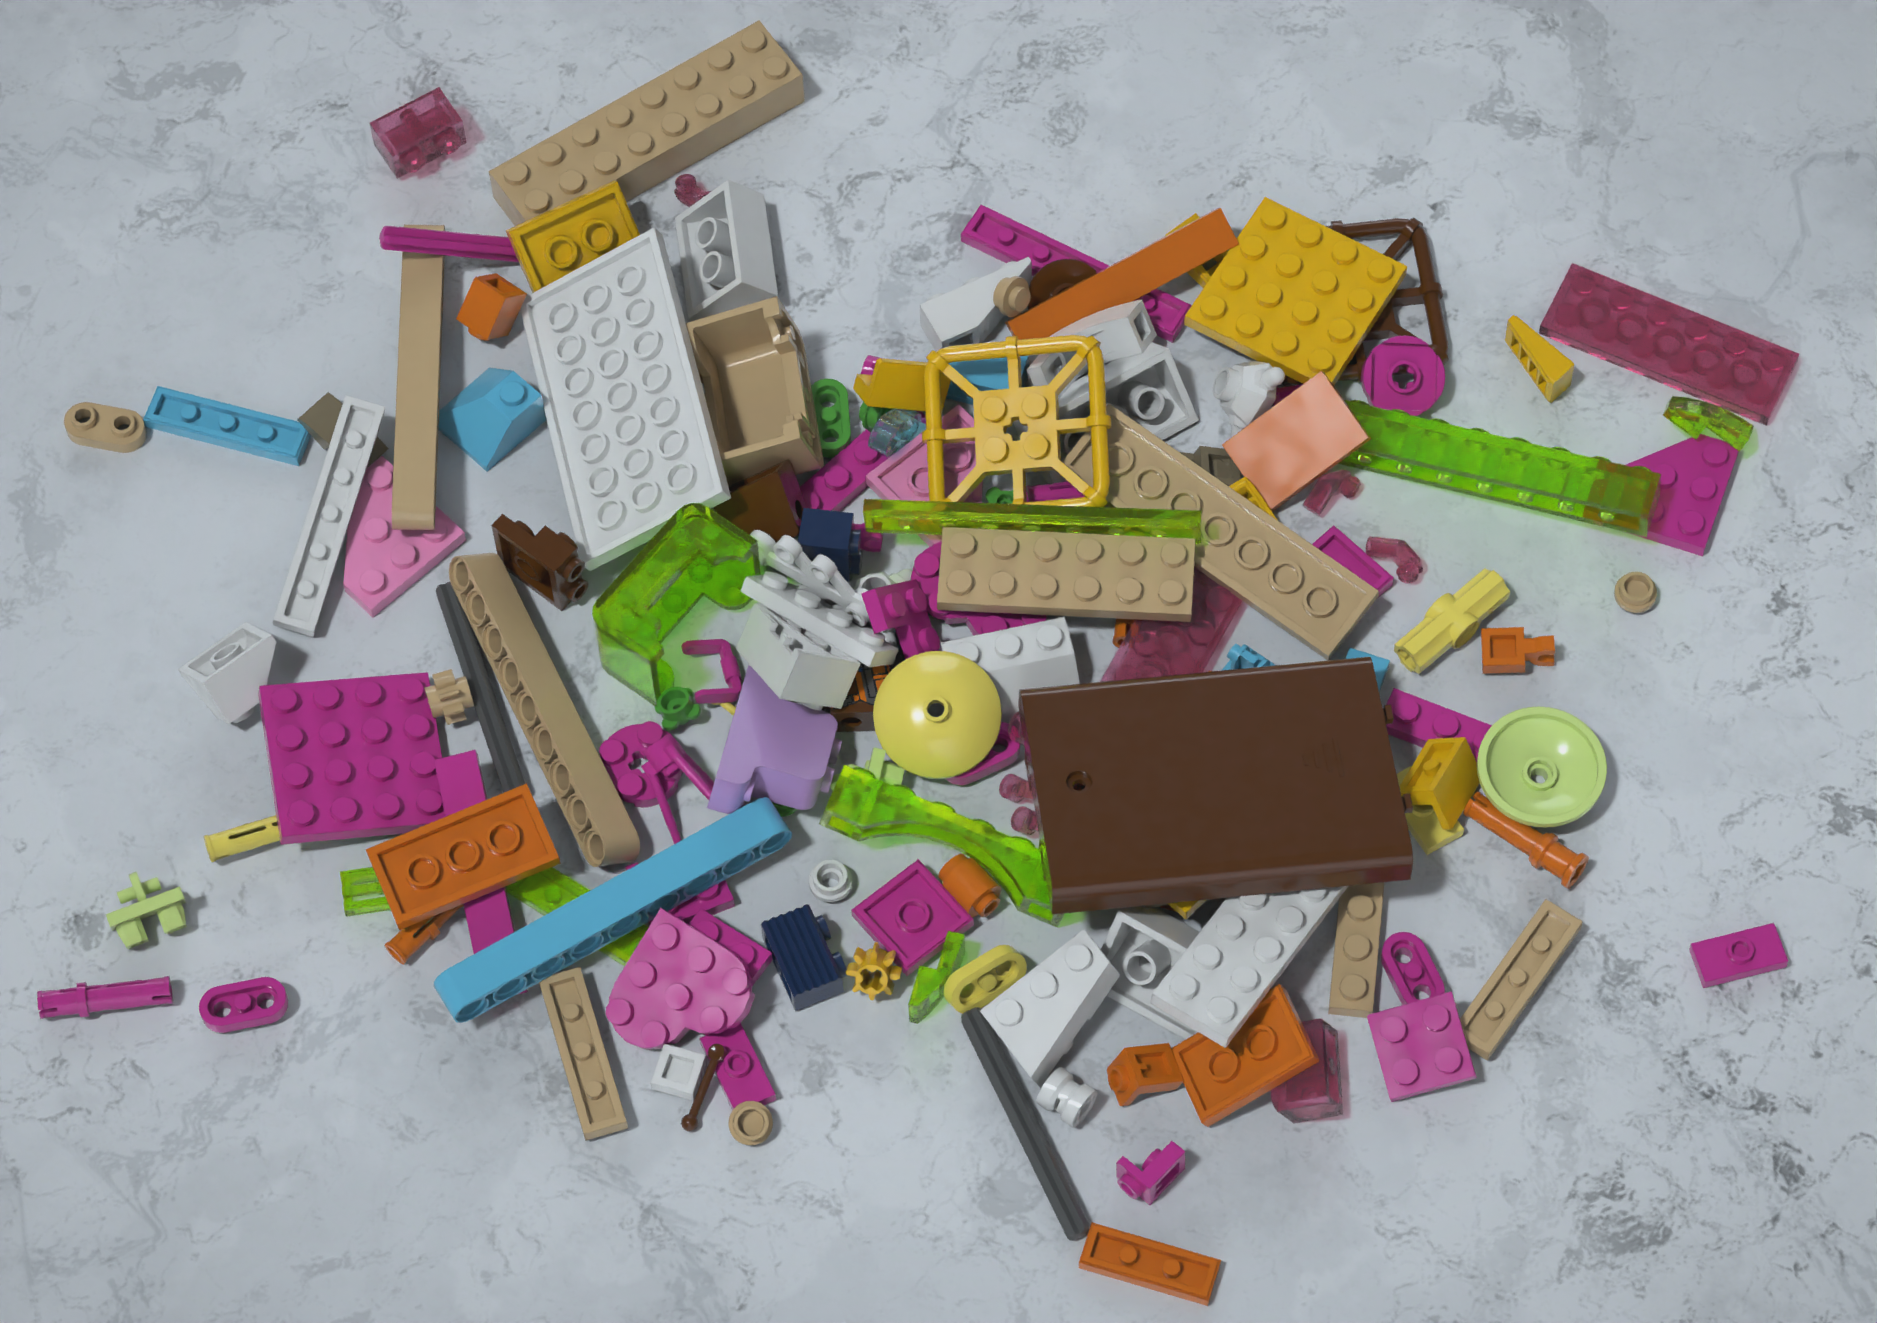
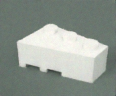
(796, 661)
(1051, 1004)

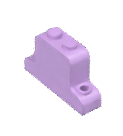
(774, 751)

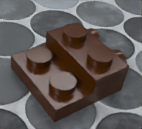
(541, 561)

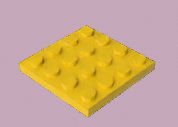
(1295, 294)

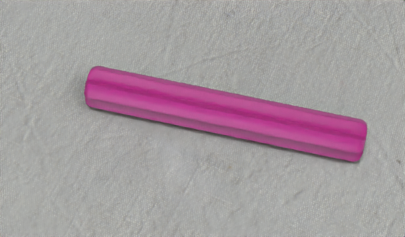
(447, 243)

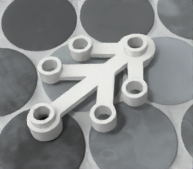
(812, 574)

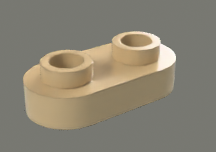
(102, 428)

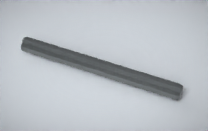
(480, 688)
(1025, 1124)

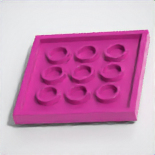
(351, 757)

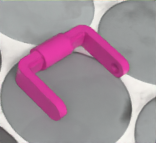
(729, 667)

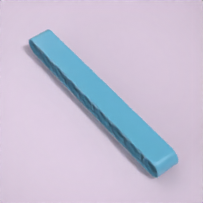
(612, 910)

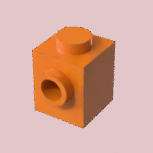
(491, 307)

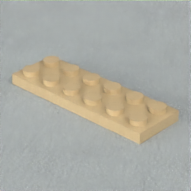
(1066, 574)

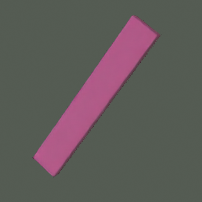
(1013, 241)
(461, 787)

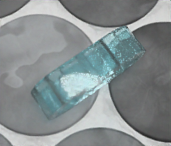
(894, 431)

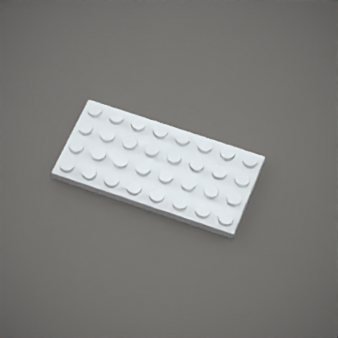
(622, 398)

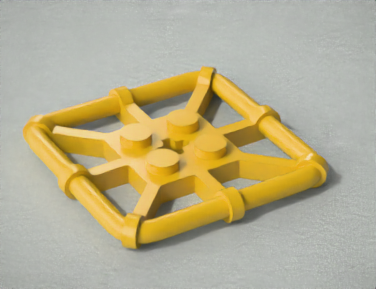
(1032, 406)

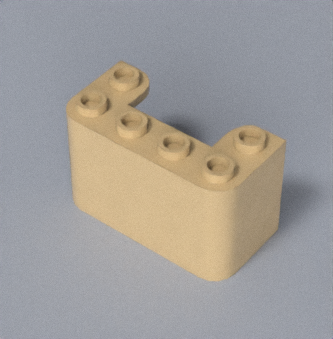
(757, 389)

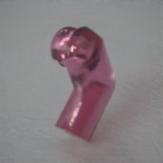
(687, 190)
(1328, 486)
(1400, 553)

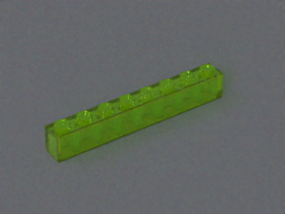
(1506, 469)

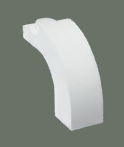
(1120, 329)

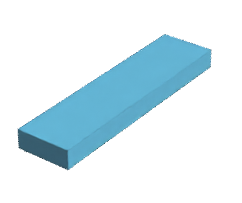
(227, 426)

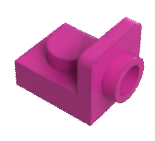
(1158, 1173)

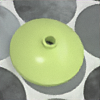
(1547, 745)

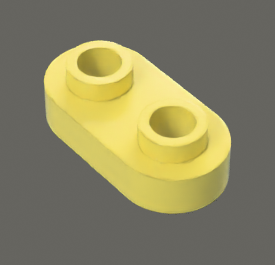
(982, 980)

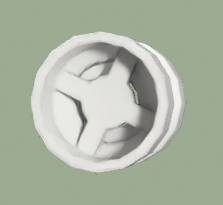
(1066, 1097)

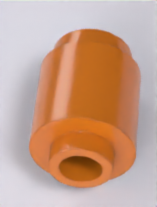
(970, 885)

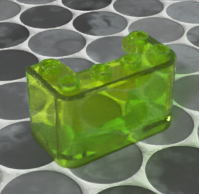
(686, 559)

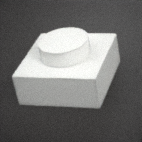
(678, 1072)

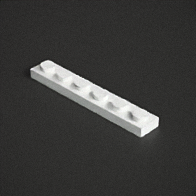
(329, 516)

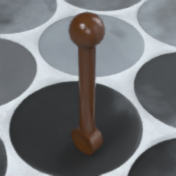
(716, 1054)

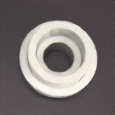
(826, 870)

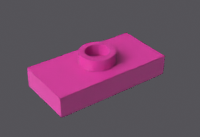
(1738, 955)
(741, 1070)

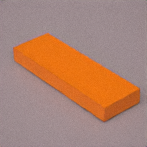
(1149, 1264)

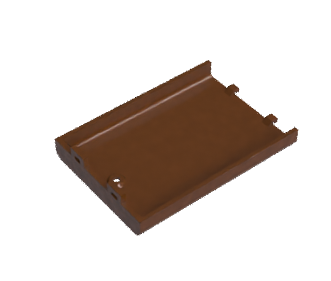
(1214, 785)

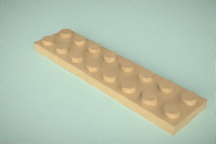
(1239, 541)

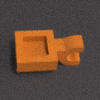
(1507, 650)

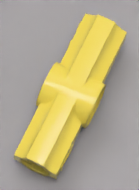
(1452, 620)

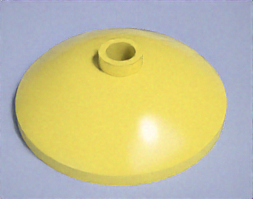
(941, 744)

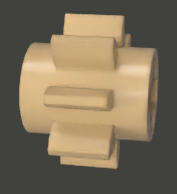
(449, 697)

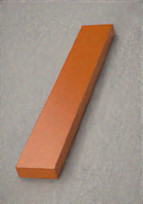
(1129, 277)

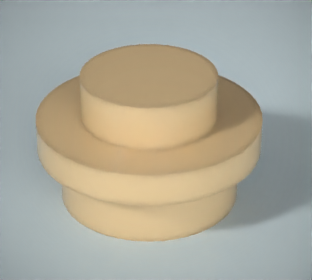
(1011, 296)
(1635, 592)
(750, 1123)

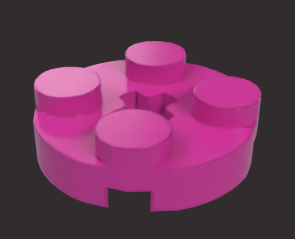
(1418, 360)
(620, 753)

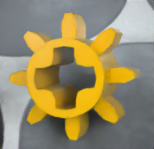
(871, 960)

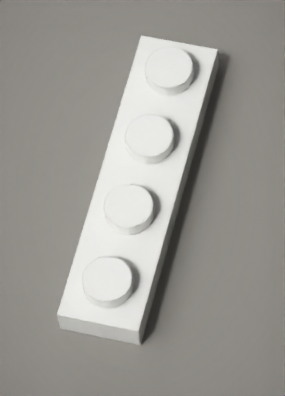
(827, 624)

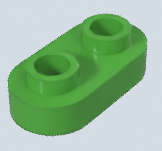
(832, 420)

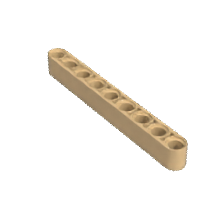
(418, 389)
(544, 710)

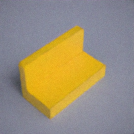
(896, 385)
(1443, 778)

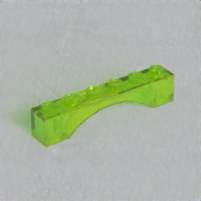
(872, 808)

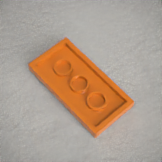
(463, 856)

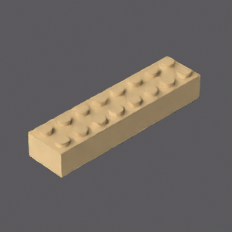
(656, 127)

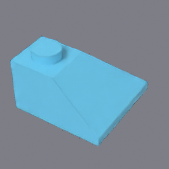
(492, 416)

